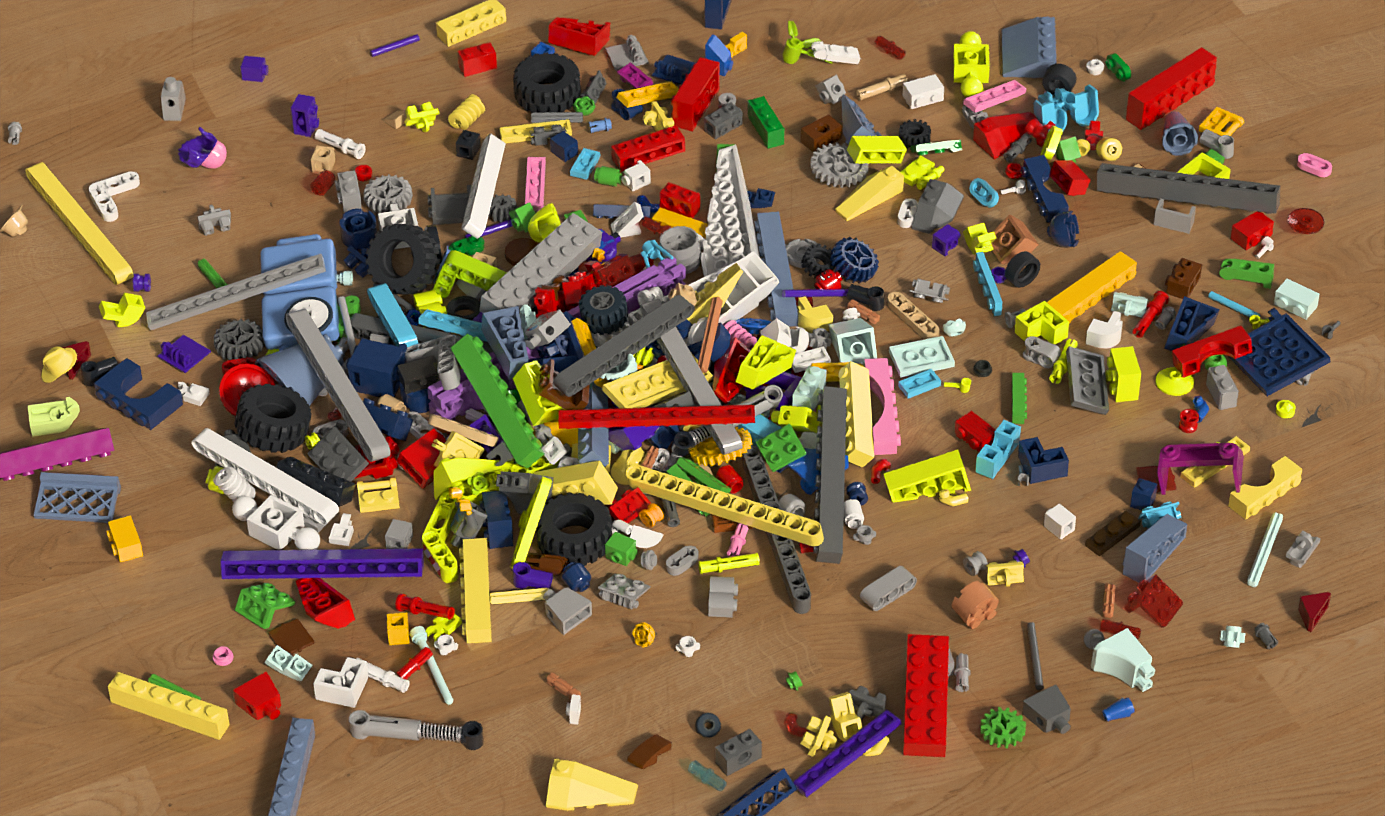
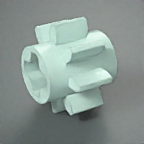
(1232, 636)

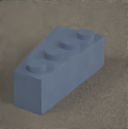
(506, 338)
(1153, 548)

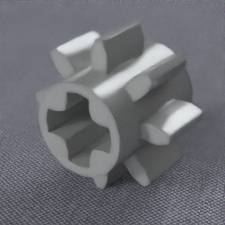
(819, 338)

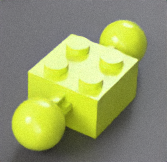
(971, 64)

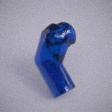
(643, 201)

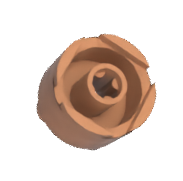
(975, 604)

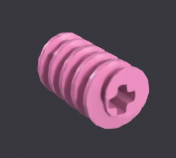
(740, 333)

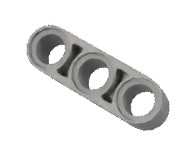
(888, 588)

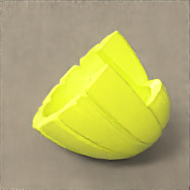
(543, 223)

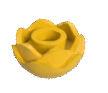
(643, 634)

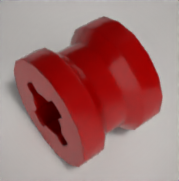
(1188, 421)

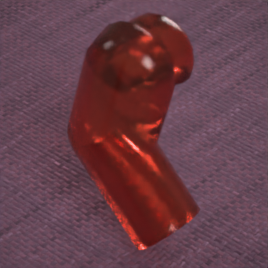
(334, 415)

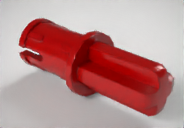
(414, 663)

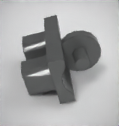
(866, 704)

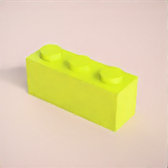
(876, 149)

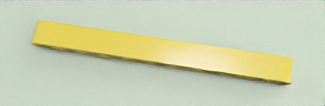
(79, 223)
(731, 510)

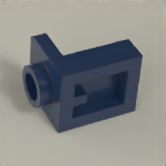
(664, 436)

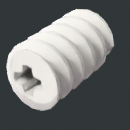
(233, 484)

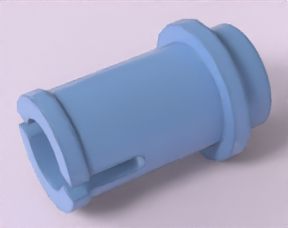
(601, 125)

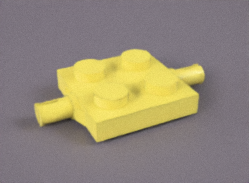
(457, 447)

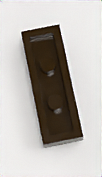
(1112, 533)

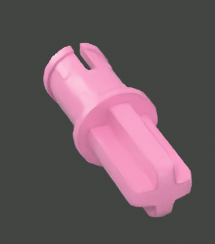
(737, 540)

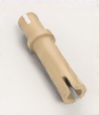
(887, 85)

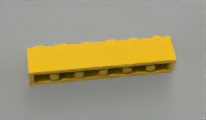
(1094, 286)

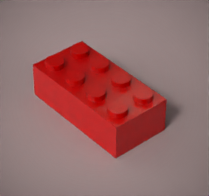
(696, 94)

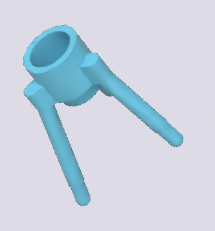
(652, 250)

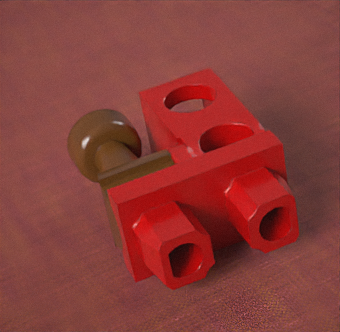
(550, 298)

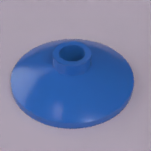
(753, 325)

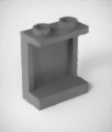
(448, 207)

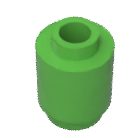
(608, 176)

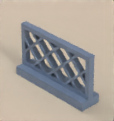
(79, 485)

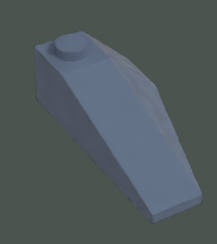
(855, 121)

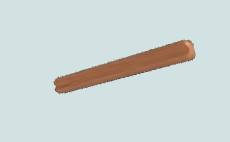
(709, 335)

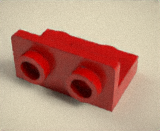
(629, 506)

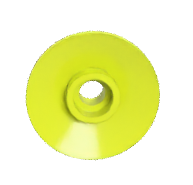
(1172, 383)

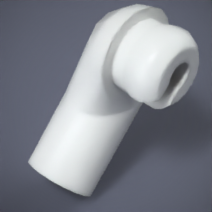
(619, 525)

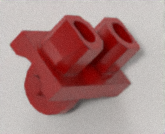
(1094, 134)

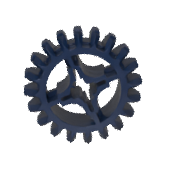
(854, 260)

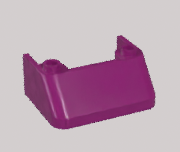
(1200, 455)

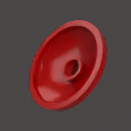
(239, 380)

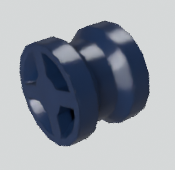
(857, 492)

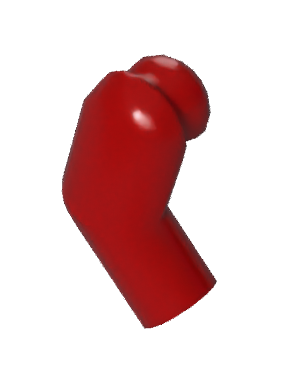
(876, 470)

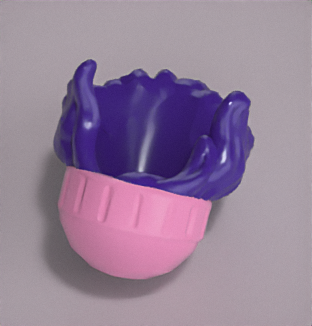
(203, 151)

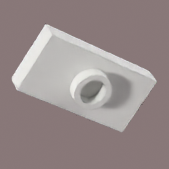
(806, 358)

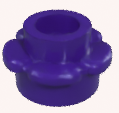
(998, 274)
(1021, 556)

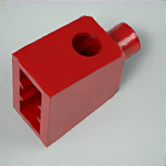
(259, 697)

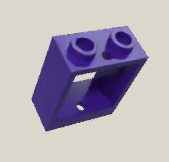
(785, 381)

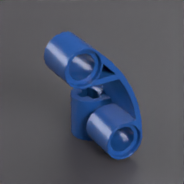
(806, 469)

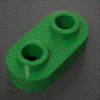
(1118, 67)
(468, 245)

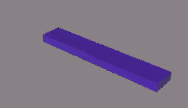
(846, 753)

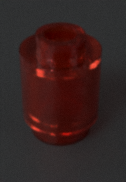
(322, 183)

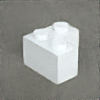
(343, 686)

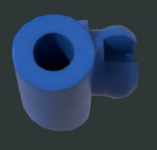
(1201, 407)

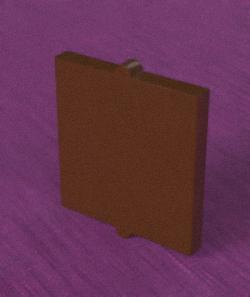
(291, 637)

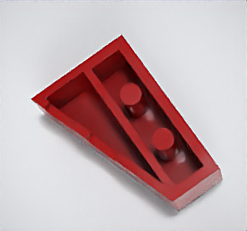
(579, 36)

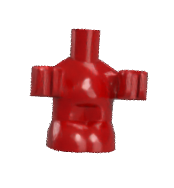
(1038, 130)

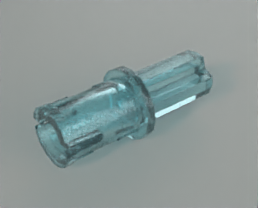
(707, 775)

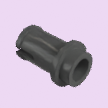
(1265, 635)

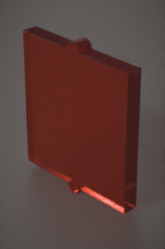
(1150, 474)

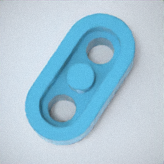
(985, 194)

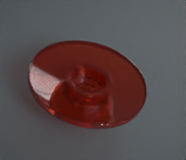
(1305, 221)

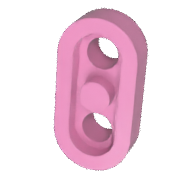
(1314, 165)

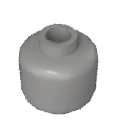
(792, 504)

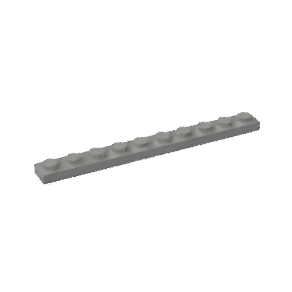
(235, 292)

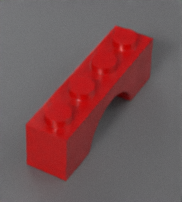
(1232, 342)

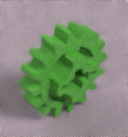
(1003, 727)

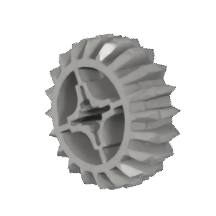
(386, 191)

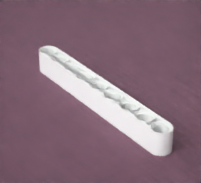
(483, 186)
(265, 476)

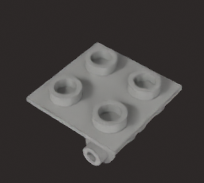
(626, 53)
(624, 590)

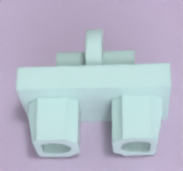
(1129, 304)

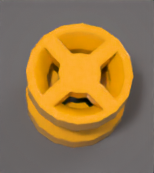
(651, 515)

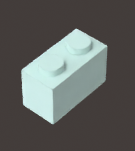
(1296, 299)

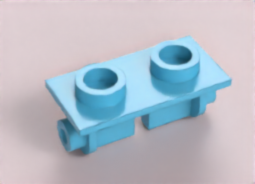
(1151, 515)

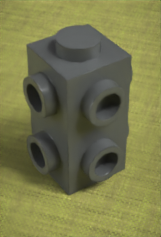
(723, 120)

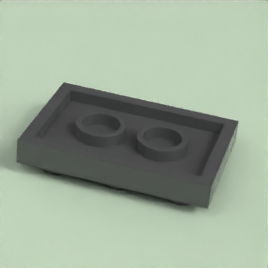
(338, 456)

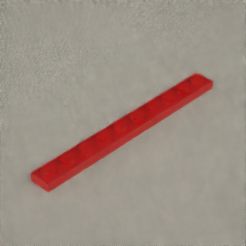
(656, 416)

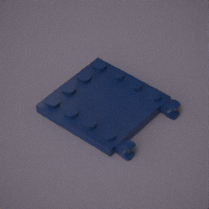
(1280, 354)

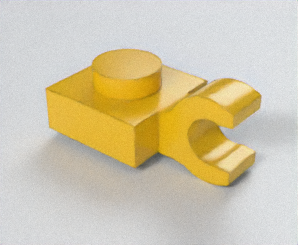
(737, 44)

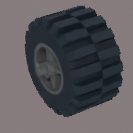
(603, 309)

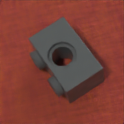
(738, 752)

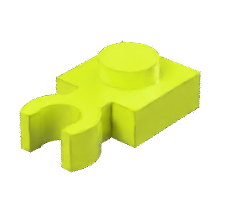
(443, 625)

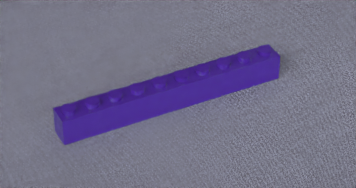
(322, 563)

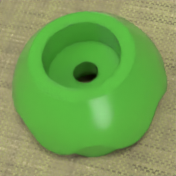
(584, 105)
(1215, 360)

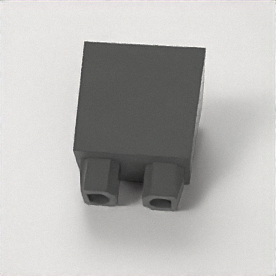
(520, 488)

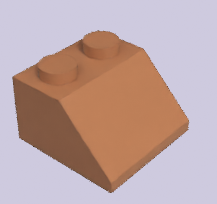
(1011, 239)

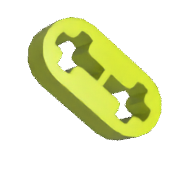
(1051, 142)

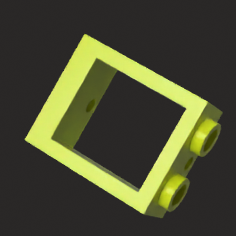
(1207, 166)

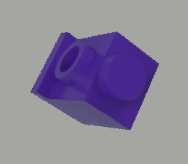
(945, 239)

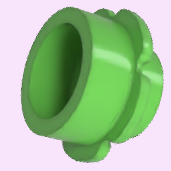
(793, 680)

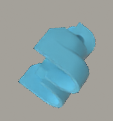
(1082, 107)

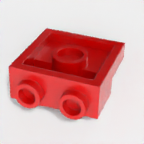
(382, 467)

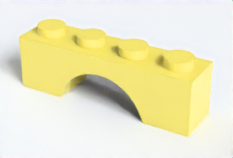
(1251, 499)

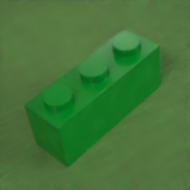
(765, 122)

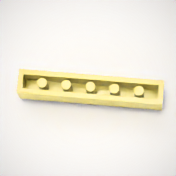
(859, 429)
(476, 594)
(168, 705)

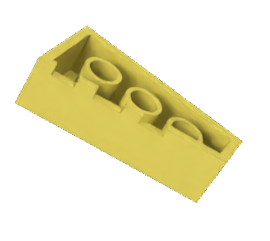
(584, 478)

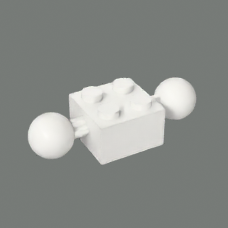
(275, 523)

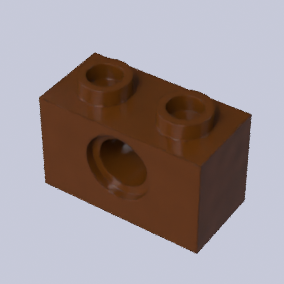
(821, 132)

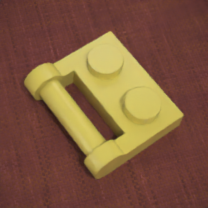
(378, 499)

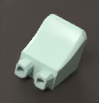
(853, 340)
(1124, 659)

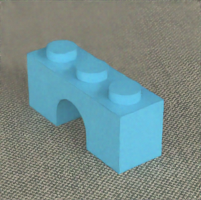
(993, 457)

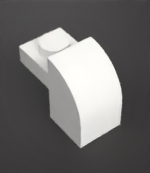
(1105, 334)

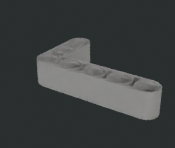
(448, 365)

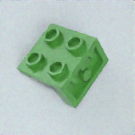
(781, 448)
(260, 602)

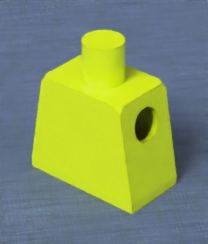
(800, 418)

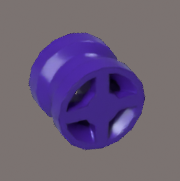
(141, 282)

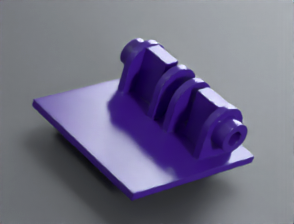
(183, 353)

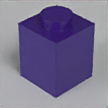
(254, 69)

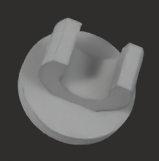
(1093, 638)

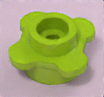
(483, 483)

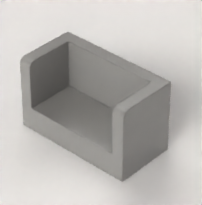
(1172, 219)

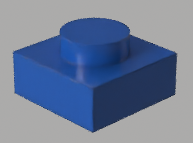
(542, 48)

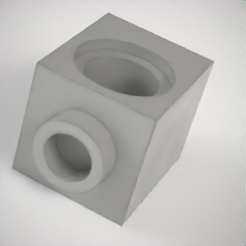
(399, 535)

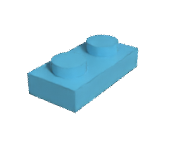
(585, 163)
(919, 383)

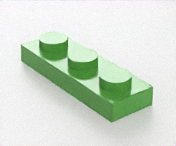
(702, 476)

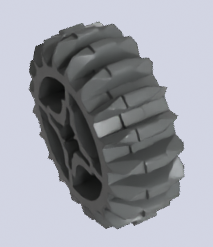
(238, 340)

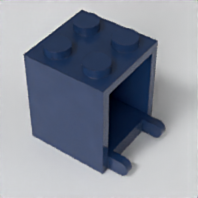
(375, 367)

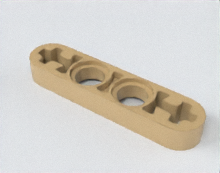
(909, 318)
(463, 430)

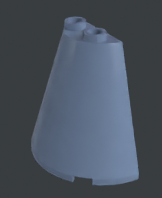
(293, 369)

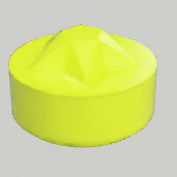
(1285, 409)

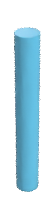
(1231, 304)

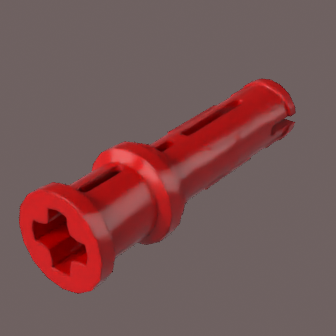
(1154, 309)
(417, 605)

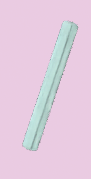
(1264, 550)

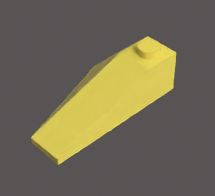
(871, 192)
(721, 287)
(580, 785)

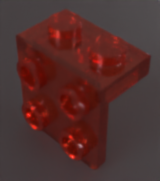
(1155, 600)

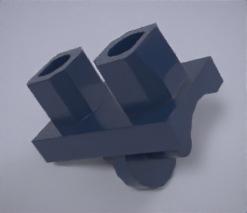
(355, 258)
(556, 348)

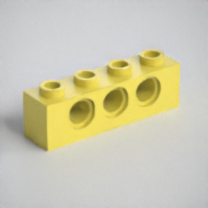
(471, 22)

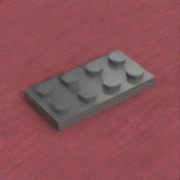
(1087, 380)

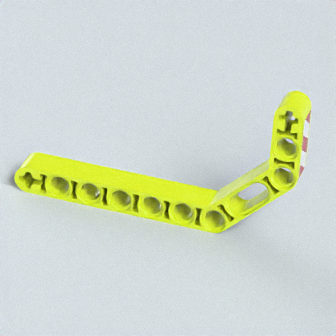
(434, 539)

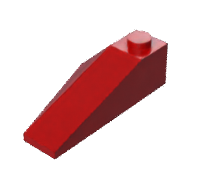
(999, 132)
(727, 370)
(325, 603)

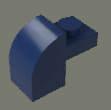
(720, 346)

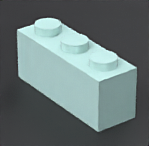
(809, 388)

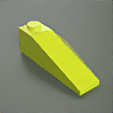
(457, 471)

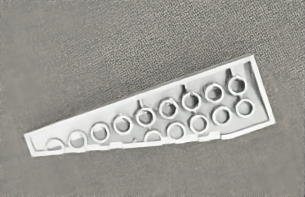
(730, 218)

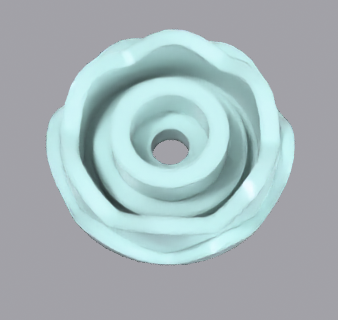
(954, 328)

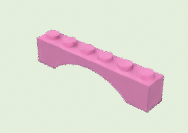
(884, 431)

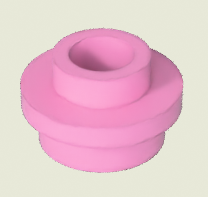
(222, 656)

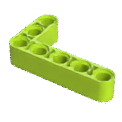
(467, 269)

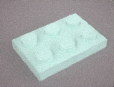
(921, 356)

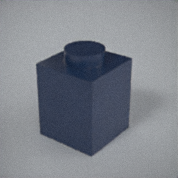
(564, 146)
(1143, 494)

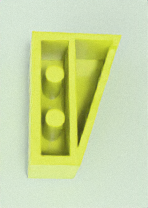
(765, 362)
(538, 408)

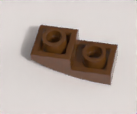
(647, 752)

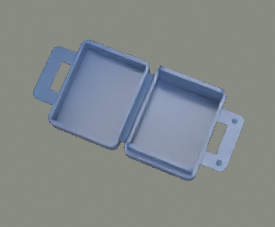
(280, 299)

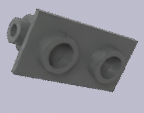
(594, 87)
(541, 134)

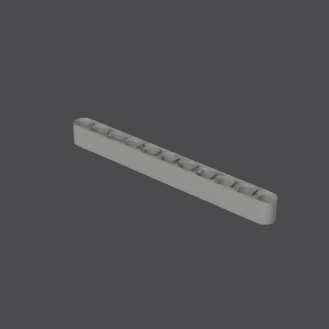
(694, 381)
(338, 385)

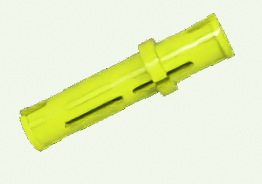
(1060, 365)
(721, 564)

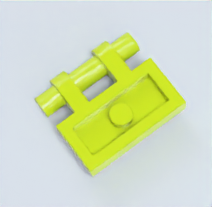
(917, 172)

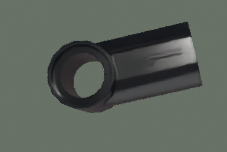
(872, 297)
(94, 371)

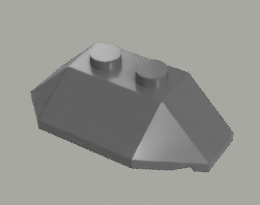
(936, 206)

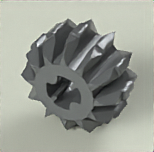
(500, 207)

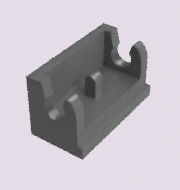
(502, 452)

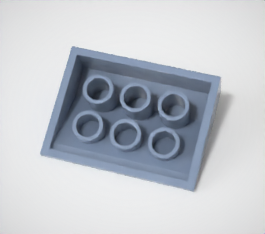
(1029, 48)

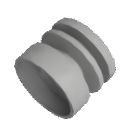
(683, 245)

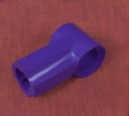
(525, 576)

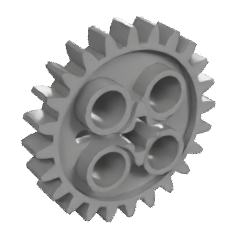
(837, 166)

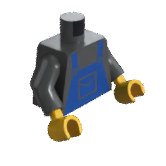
(467, 518)

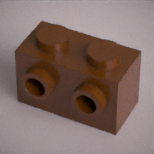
(1183, 278)

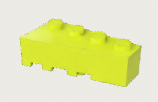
(928, 478)

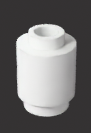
(853, 514)

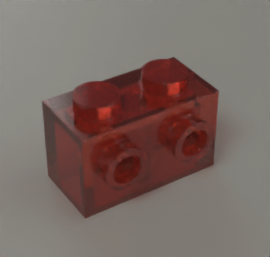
(613, 271)

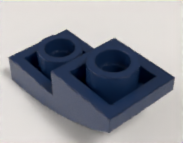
(761, 199)

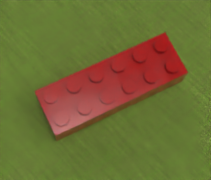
(1171, 88)
(926, 695)

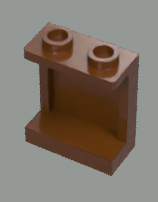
(553, 394)

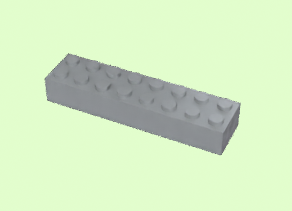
(555, 256)

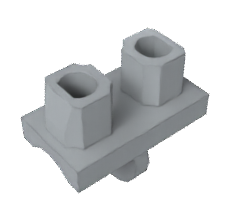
(214, 218)
(1302, 549)

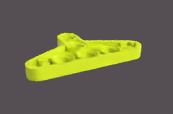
(529, 521)

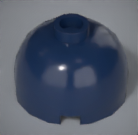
(1064, 229)

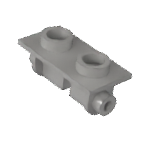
(937, 292)

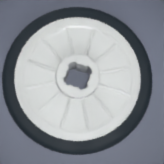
(319, 310)

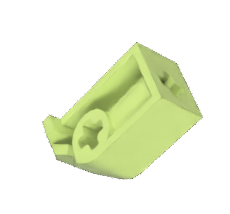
(52, 416)

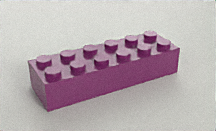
(54, 452)

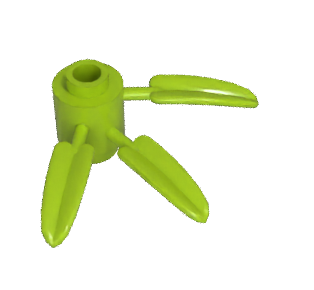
(794, 46)

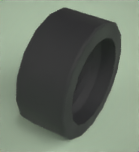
(1017, 263)
(464, 303)

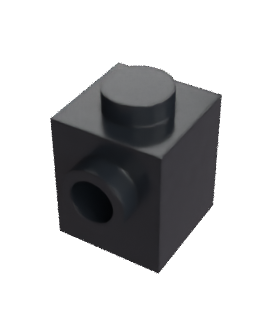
(468, 145)

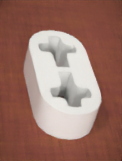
(905, 212)

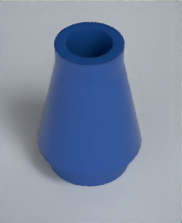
(1119, 709)

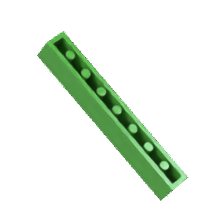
(497, 400)

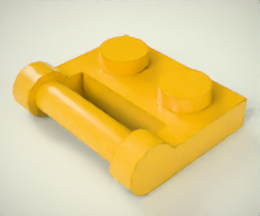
(1218, 119)

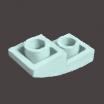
(285, 663)

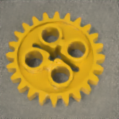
(709, 453)

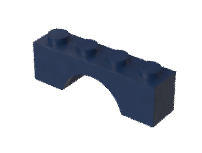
(1036, 172)

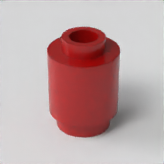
(730, 477)

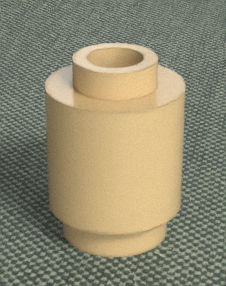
(391, 402)

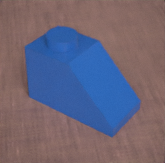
(717, 51)

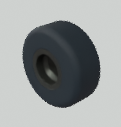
(713, 720)

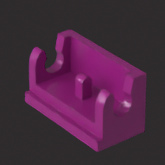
(634, 76)

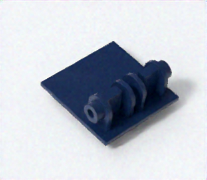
(672, 69)

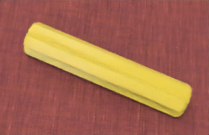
(517, 596)

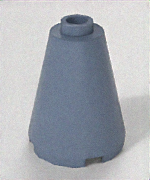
(1178, 134)

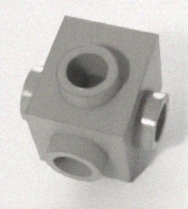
(830, 90)

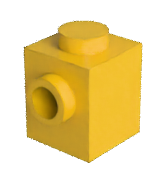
(398, 628)

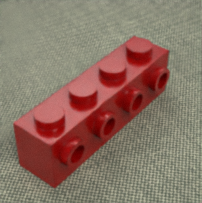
(648, 148)

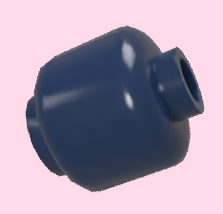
(576, 577)

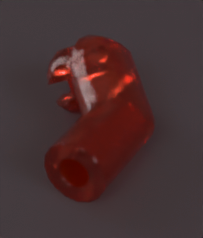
(792, 725)

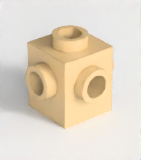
(685, 291)

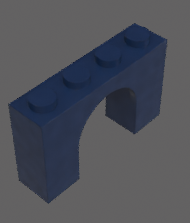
(145, 411)

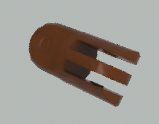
(548, 563)

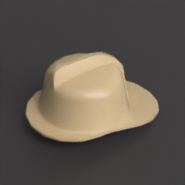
(16, 223)

